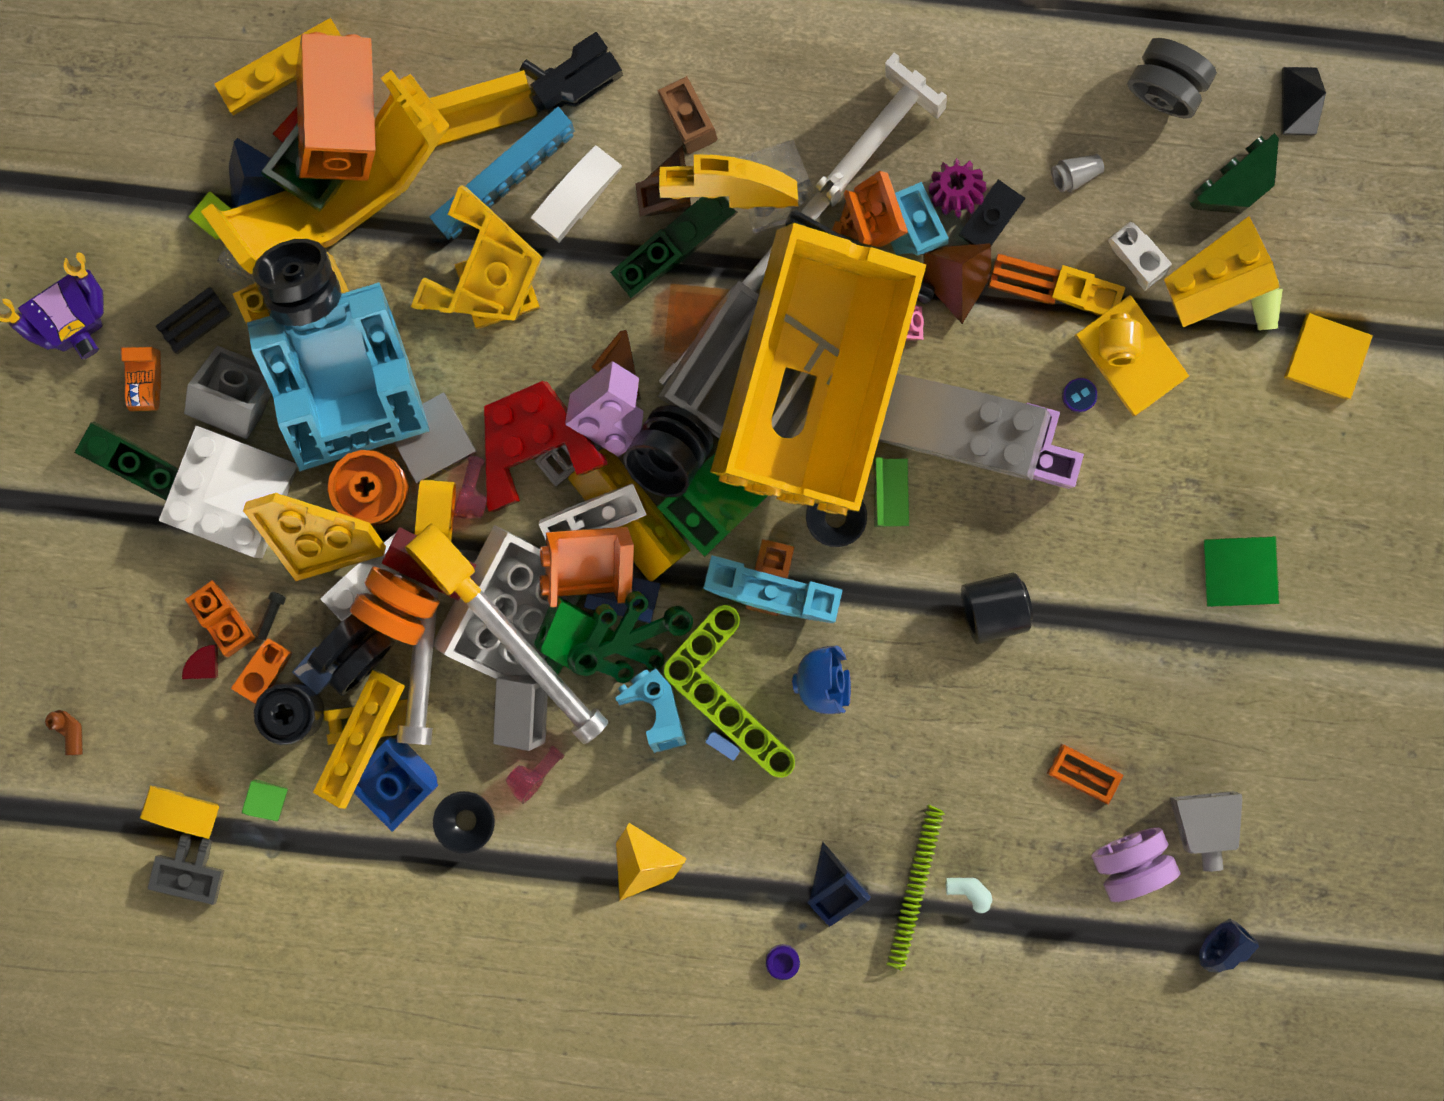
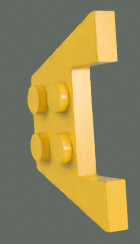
(496, 270)

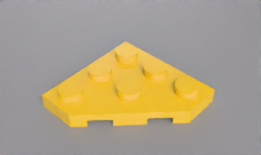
(311, 537)

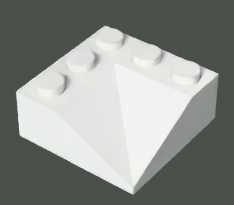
(216, 483)

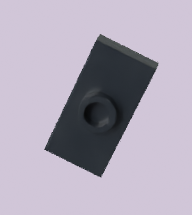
(992, 215)

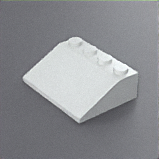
(509, 576)

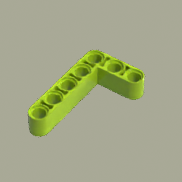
(721, 698)

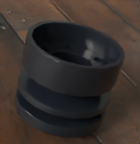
(668, 451)

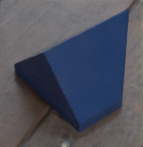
(245, 175)
(835, 889)

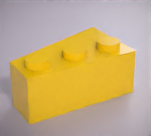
(1222, 275)

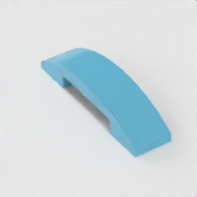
(772, 592)

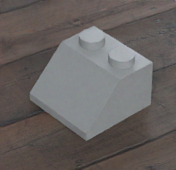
(228, 393)

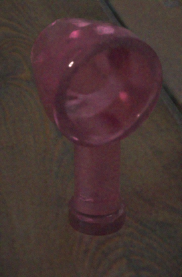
(470, 501)
(526, 782)

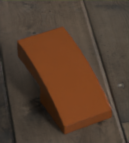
(775, 560)

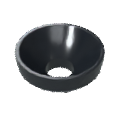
(836, 537)
(449, 832)

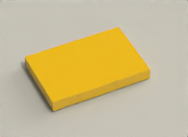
(1151, 374)

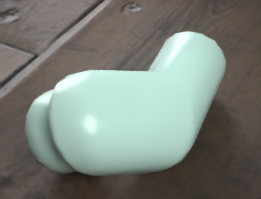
(973, 889)

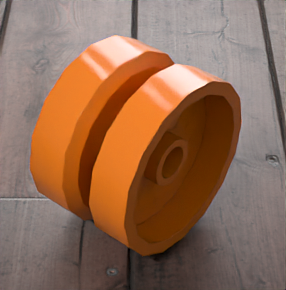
(352, 475)
(394, 606)

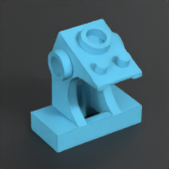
(667, 729)

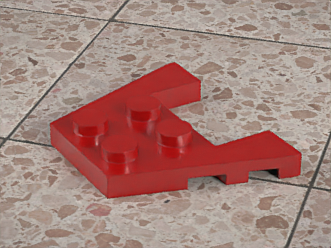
(524, 428)

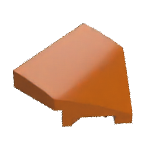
(872, 212)

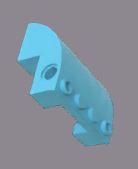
(340, 379)

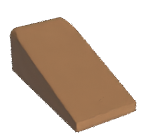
(688, 115)

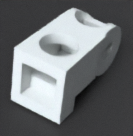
(1140, 255)

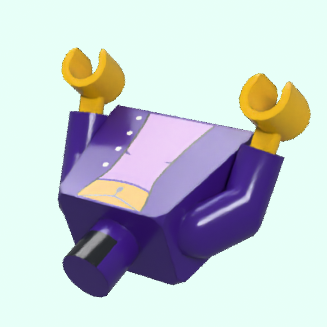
(62, 313)

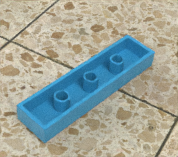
(510, 167)

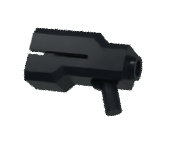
(575, 79)

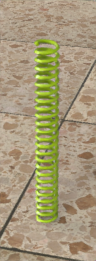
(917, 887)

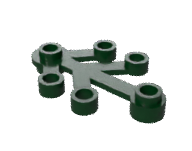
(624, 639)

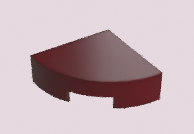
(202, 664)

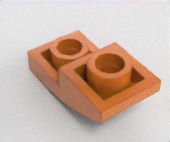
(220, 618)

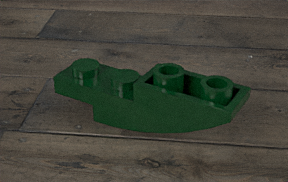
(672, 244)

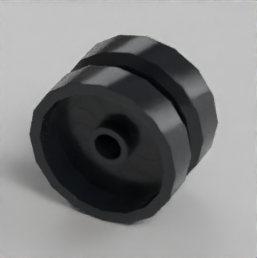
(297, 282)
(355, 656)

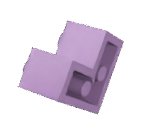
(607, 409)
(1056, 464)

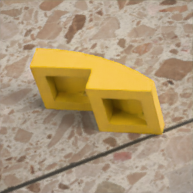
(1086, 292)
(179, 812)

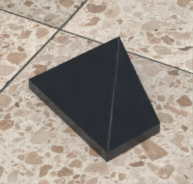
(1301, 100)

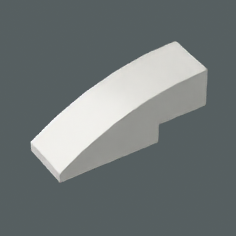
(576, 193)

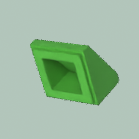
(264, 800)

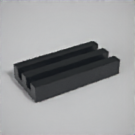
(186, 309)

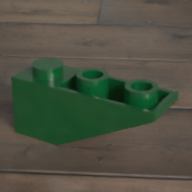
(127, 460)

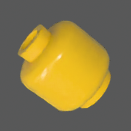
(1121, 340)

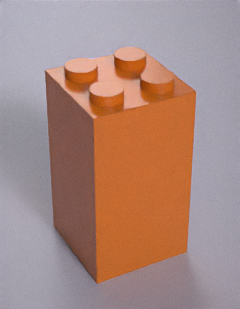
(335, 107)

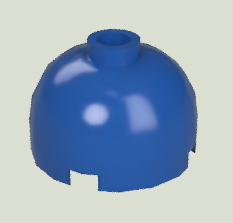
(822, 681)

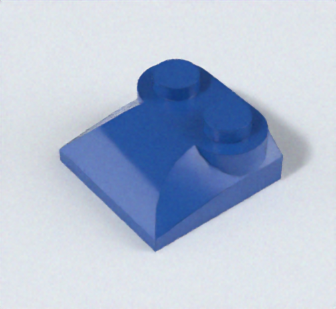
(395, 782)

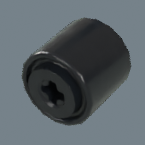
(997, 607)
(306, 717)

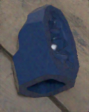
(1227, 947)

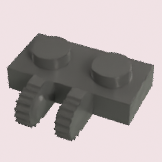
(186, 878)

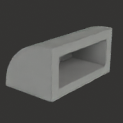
(520, 712)

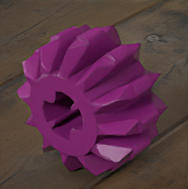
(960, 199)

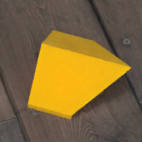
(643, 862)

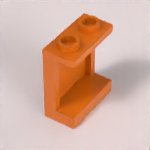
(587, 563)

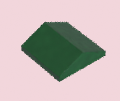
(284, 171)

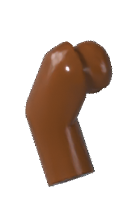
(69, 728)

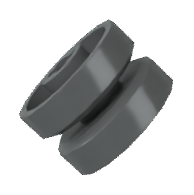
(1172, 78)

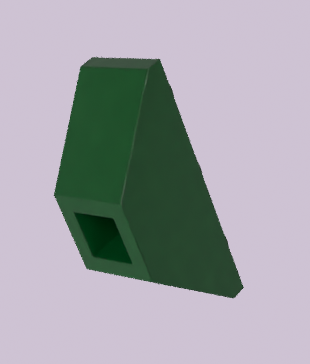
(1242, 181)

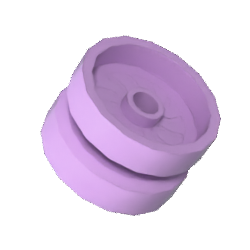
(1136, 864)

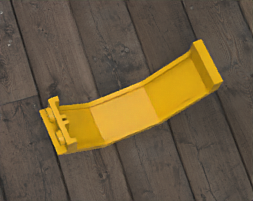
(404, 139)

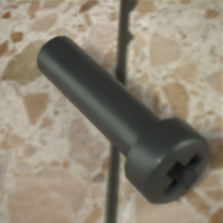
(275, 601)

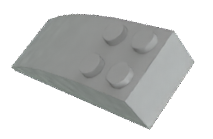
(965, 426)

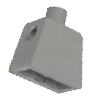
(1209, 825)

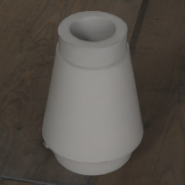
(1075, 172)

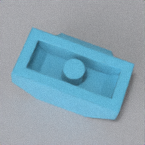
(922, 223)

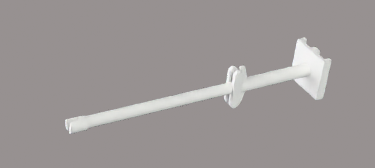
(829, 189)

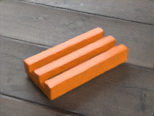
(1028, 266)
(1059, 761)

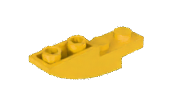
(742, 180)

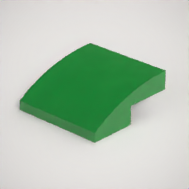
(1241, 571)

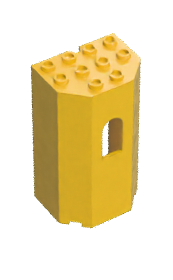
(861, 306)

